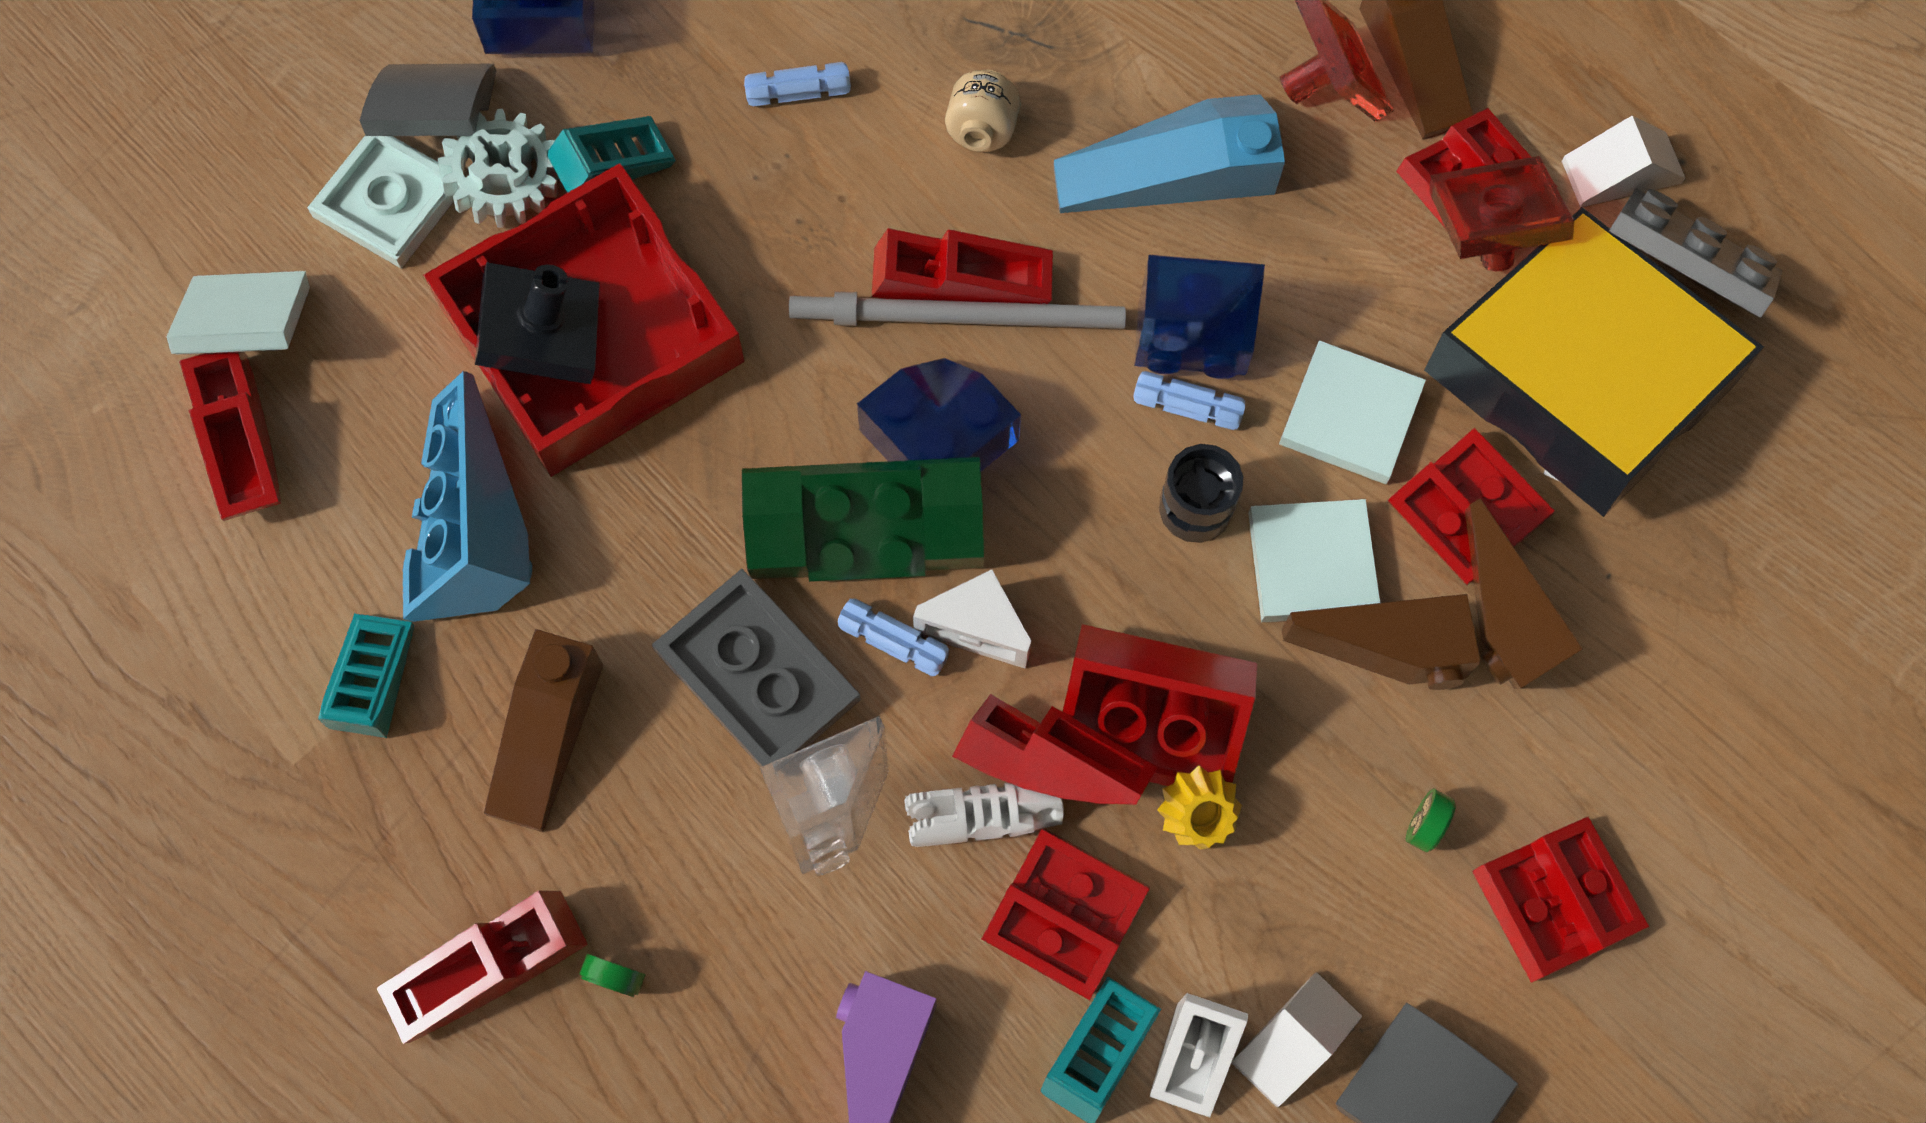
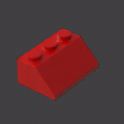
(1162, 701)

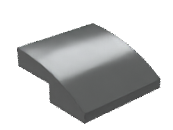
(428, 99)
(1425, 1077)

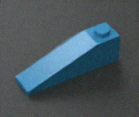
(1187, 156)
(471, 530)

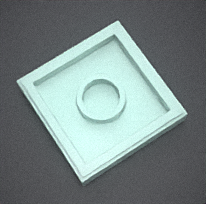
(384, 198)
(238, 313)
(1352, 412)
(1312, 557)

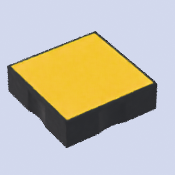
(1592, 360)

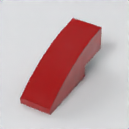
(960, 269)
(231, 432)
(1052, 755)
(482, 965)

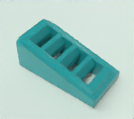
(577, 162)
(376, 719)
(1071, 1093)

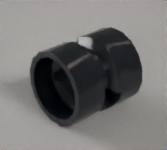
(1200, 493)

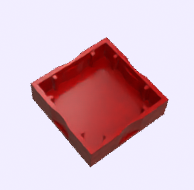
(655, 318)

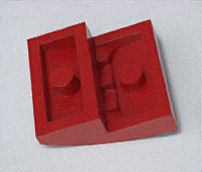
(1466, 145)
(1442, 491)
(1560, 899)
(1065, 913)

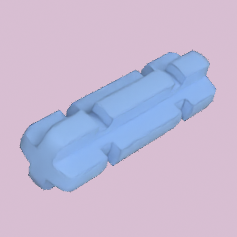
(797, 84)
(1189, 400)
(893, 637)

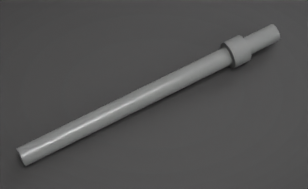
(847, 308)

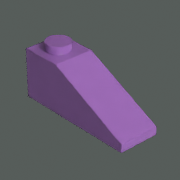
(880, 1044)

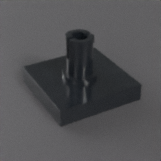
(538, 322)

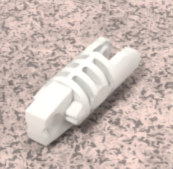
(979, 814)

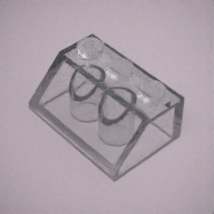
(829, 794)

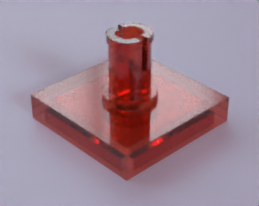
(1339, 61)
(1501, 210)

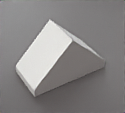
(1621, 161)
(977, 620)
(1297, 1040)
(1197, 1054)

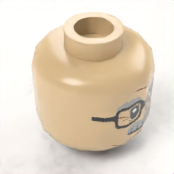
(982, 108)

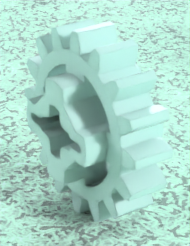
(500, 167)

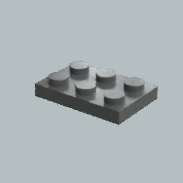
(1699, 250)
(756, 671)

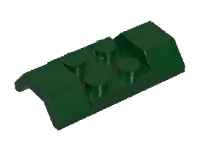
(863, 519)

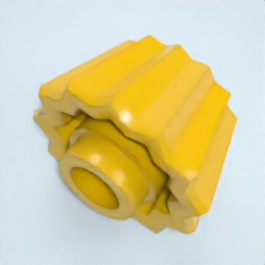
(1200, 808)

